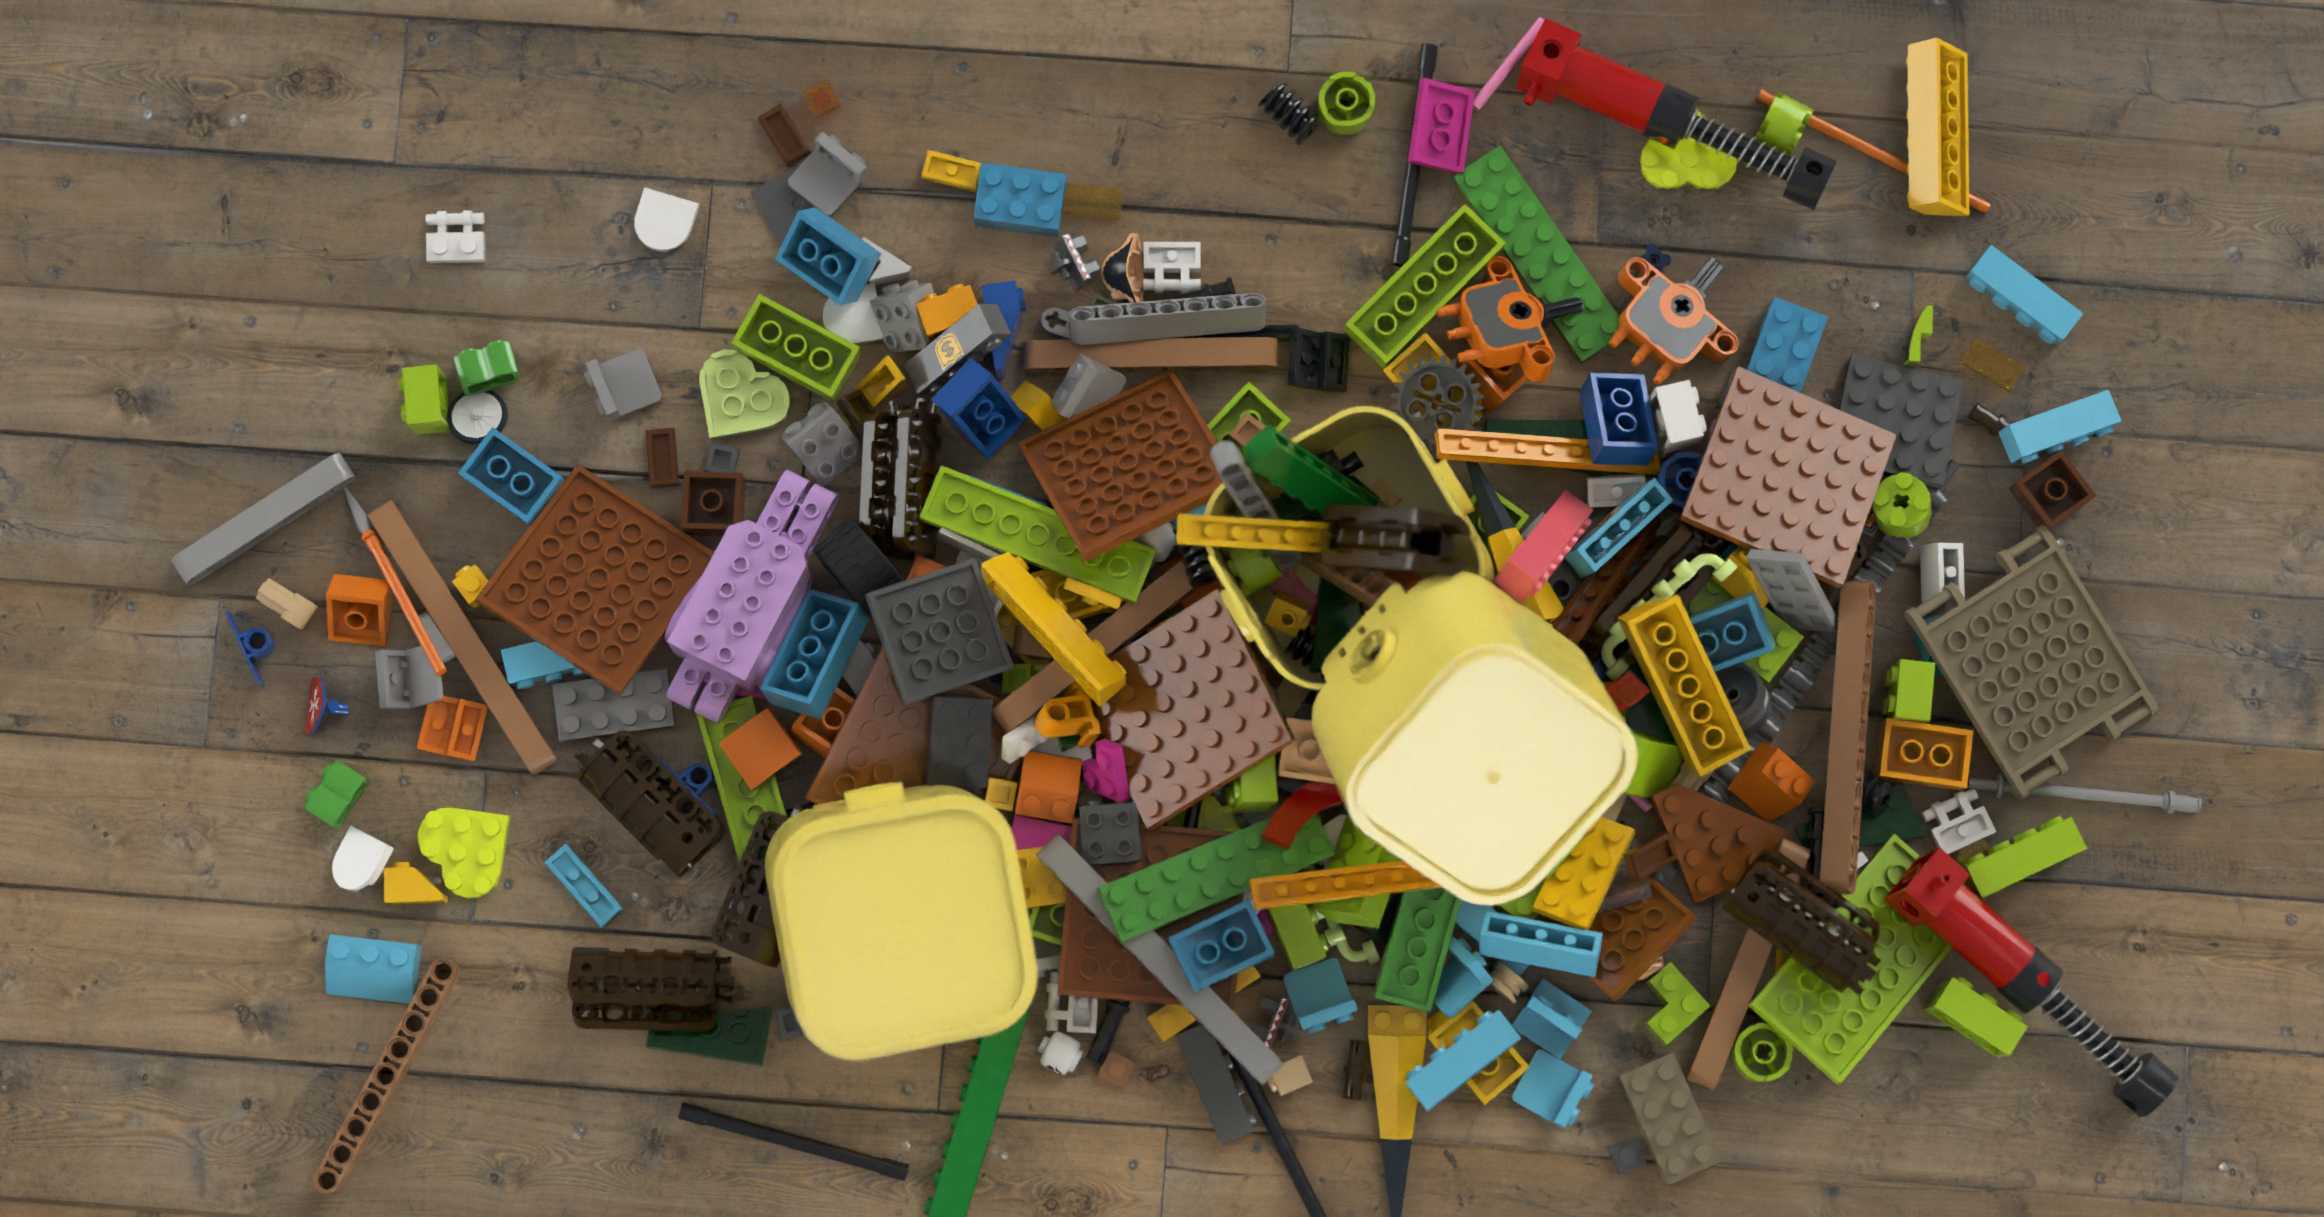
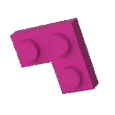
(1107, 772)

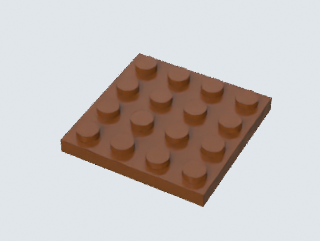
(1635, 937)

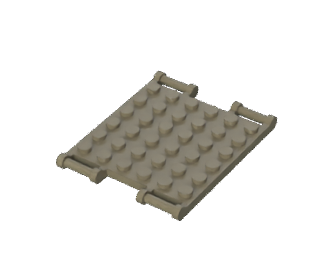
(2032, 661)

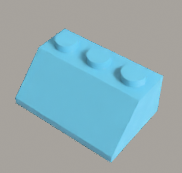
(372, 969)

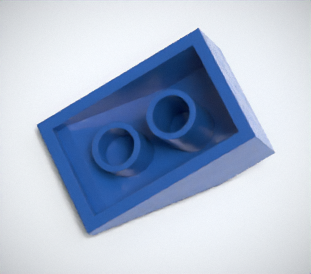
(1011, 305)

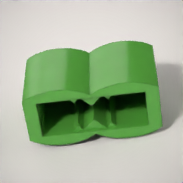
(487, 367)
(336, 793)

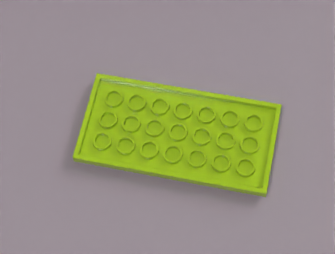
(1841, 1027)

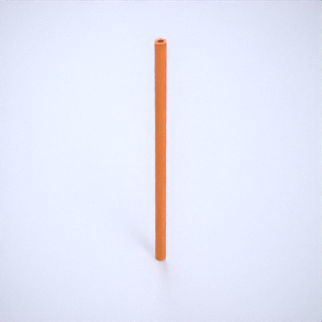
(1866, 148)

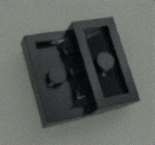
(1318, 360)

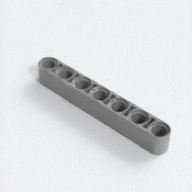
(1167, 318)
(1249, 494)
(263, 519)

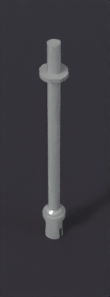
(2168, 801)

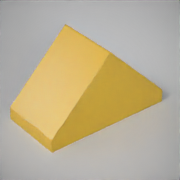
(882, 382)
(1036, 406)

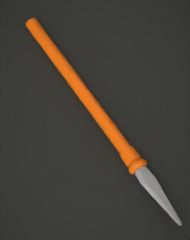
(373, 542)

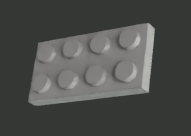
(1793, 589)
(592, 709)

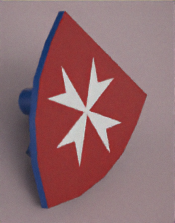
(318, 705)

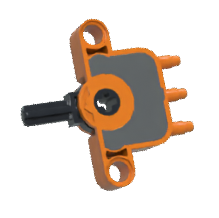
(1506, 322)
(1659, 329)

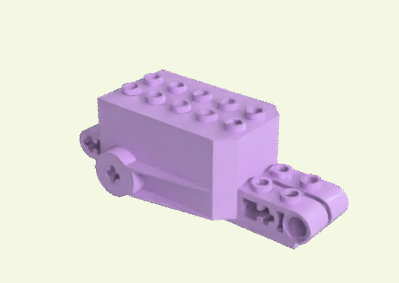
(747, 598)

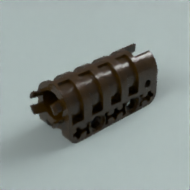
(901, 479)
(1392, 539)
(1669, 549)
(645, 805)
(757, 916)
(1805, 924)
(647, 984)

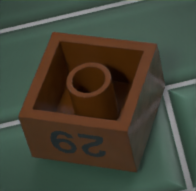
(2052, 491)
(712, 502)

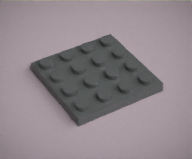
(1908, 403)
(939, 631)

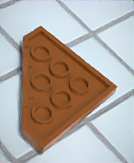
(1712, 839)

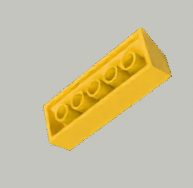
(1937, 128)
(1053, 627)
(1684, 684)

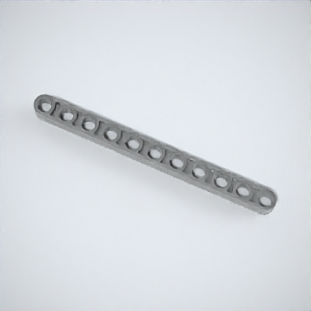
(1165, 966)

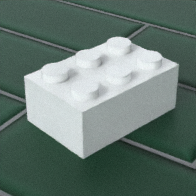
(1676, 418)

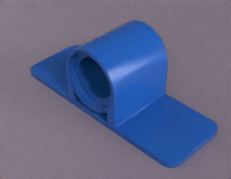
(246, 642)
(686, 779)

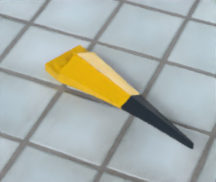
(1505, 540)
(1395, 1048)

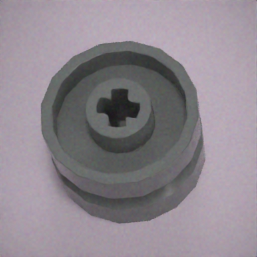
(1746, 696)

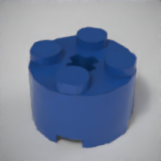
(1672, 471)

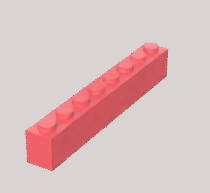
(1544, 547)

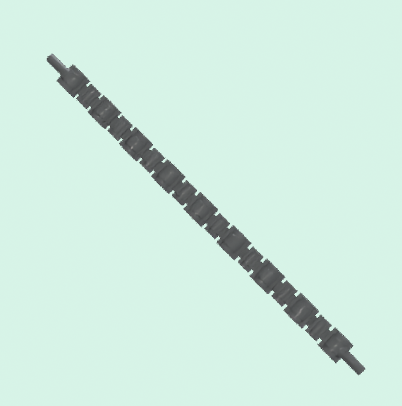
(1800, 676)

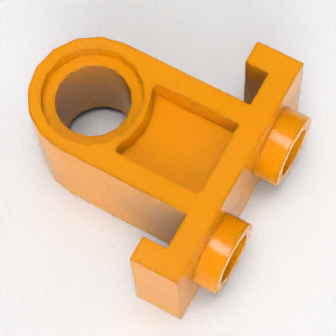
(1072, 717)

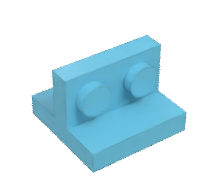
(1551, 1019)

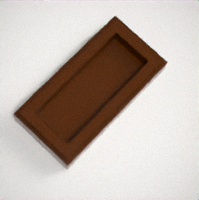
(784, 135)
(662, 458)
(1650, 856)

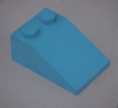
(1221, 946)

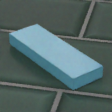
(584, 885)

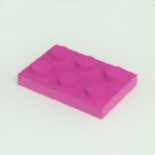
(1441, 126)

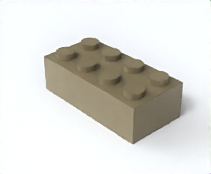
(1669, 1119)

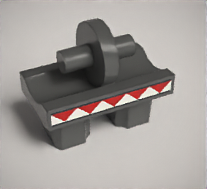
(1069, 262)
(1276, 1008)

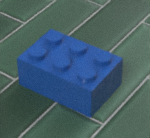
(979, 408)
(1618, 419)

